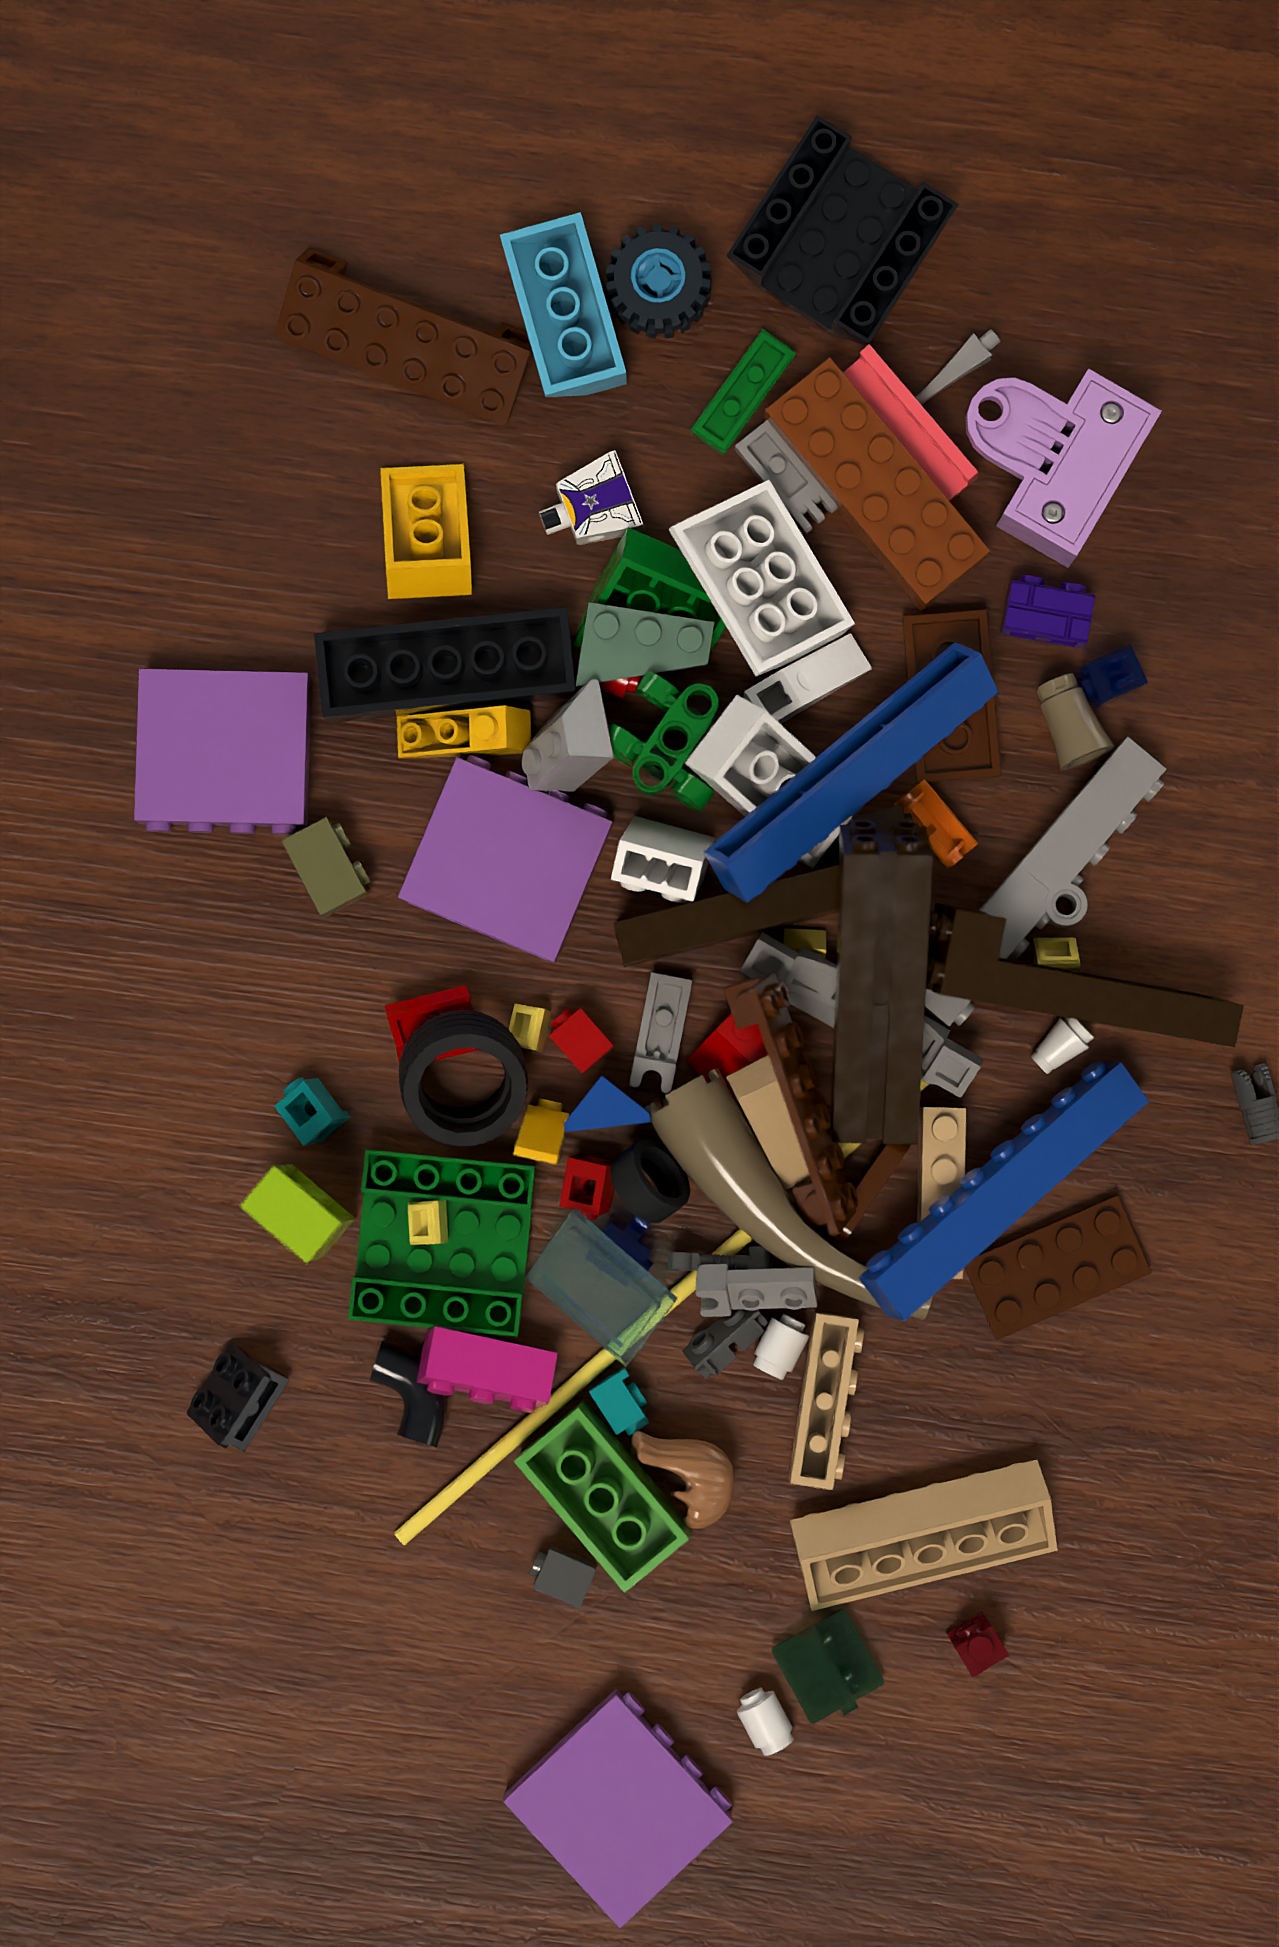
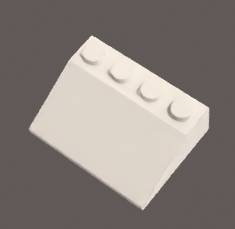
(762, 578)

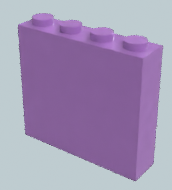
(223, 750)
(506, 858)
(619, 1806)

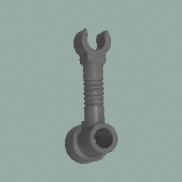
(757, 1259)

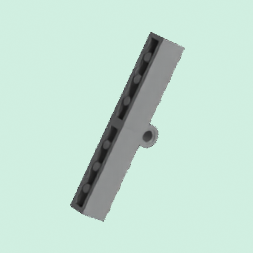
(1059, 855)

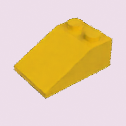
(426, 531)

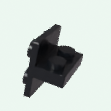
(236, 1398)

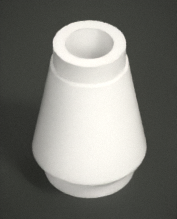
(1061, 1044)

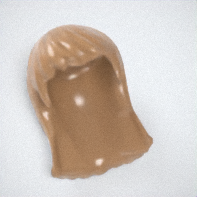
(701, 1466)

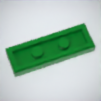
(743, 392)

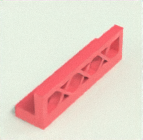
(911, 424)

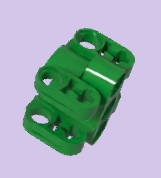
(677, 717)

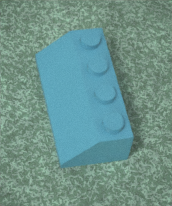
(564, 307)

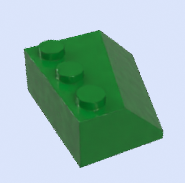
(651, 579)

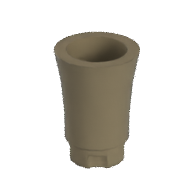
(1072, 723)

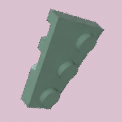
(630, 642)

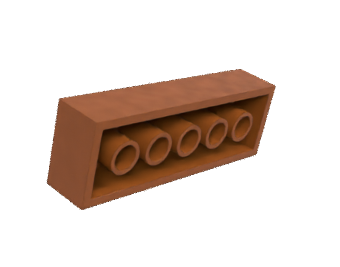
(877, 485)

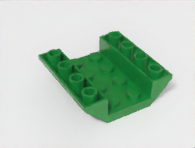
(454, 1285)

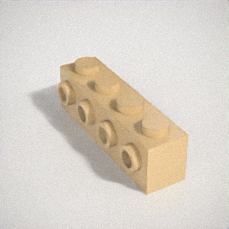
(823, 1400)

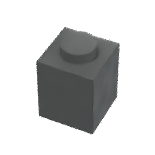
(563, 1575)

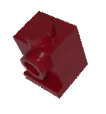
(977, 1644)

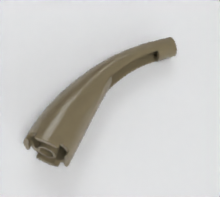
(727, 1163)

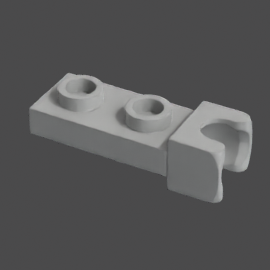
(661, 1029)
(753, 1289)

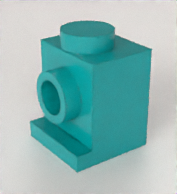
(298, 1114)
(620, 1402)

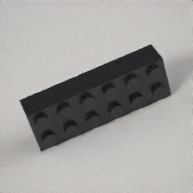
(445, 665)

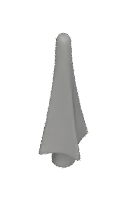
(970, 357)

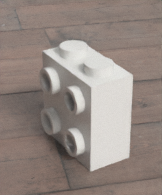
(661, 859)

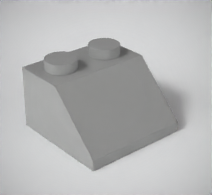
(569, 744)

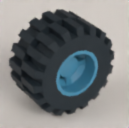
(658, 281)

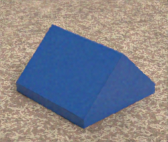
(604, 1108)

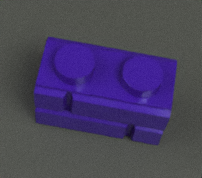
(1047, 612)

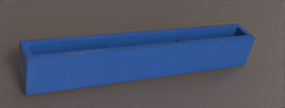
(851, 772)
(1002, 1189)

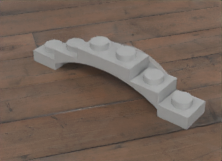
(813, 990)

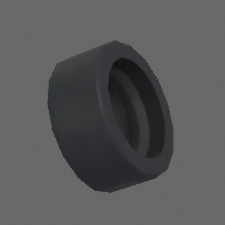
(637, 1191)

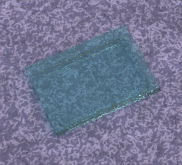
(601, 1287)

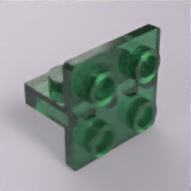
(828, 1666)

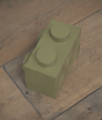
(326, 867)

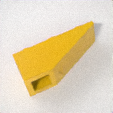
(464, 733)

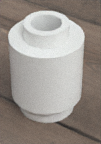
(780, 1346)
(765, 1721)

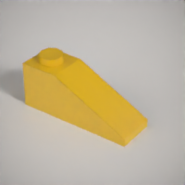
(542, 1132)

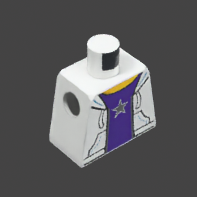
(594, 503)

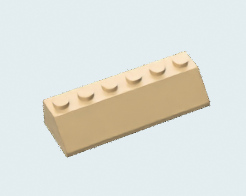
(924, 1534)

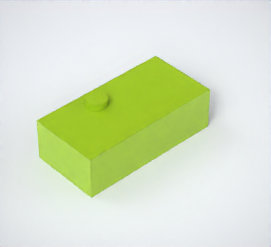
(297, 1212)

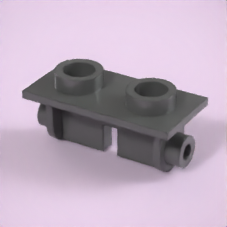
(709, 1348)

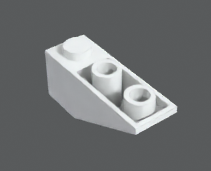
(809, 679)

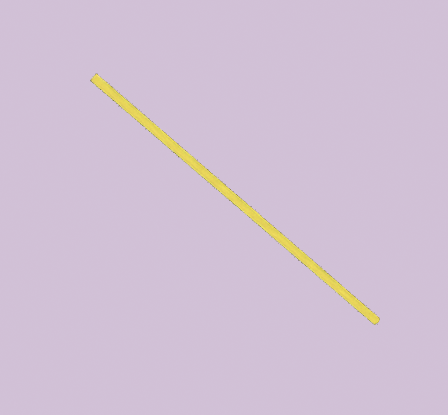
(559, 1398)

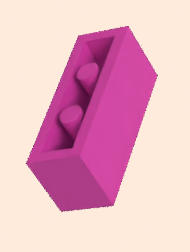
(486, 1369)

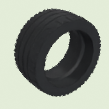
(463, 1124)

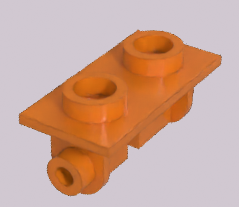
(945, 832)

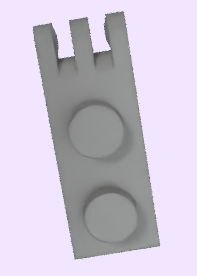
(775, 461)

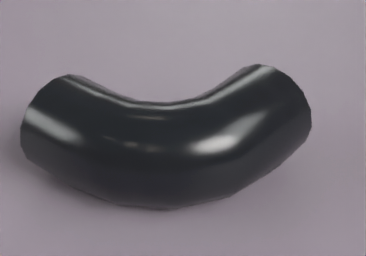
(423, 1410)

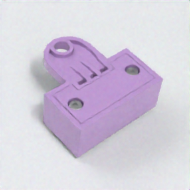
(1063, 454)

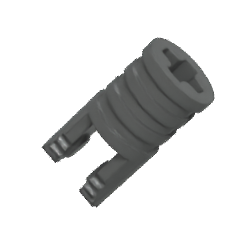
(1259, 1113)

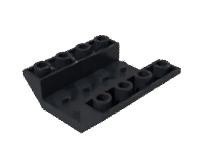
(839, 235)

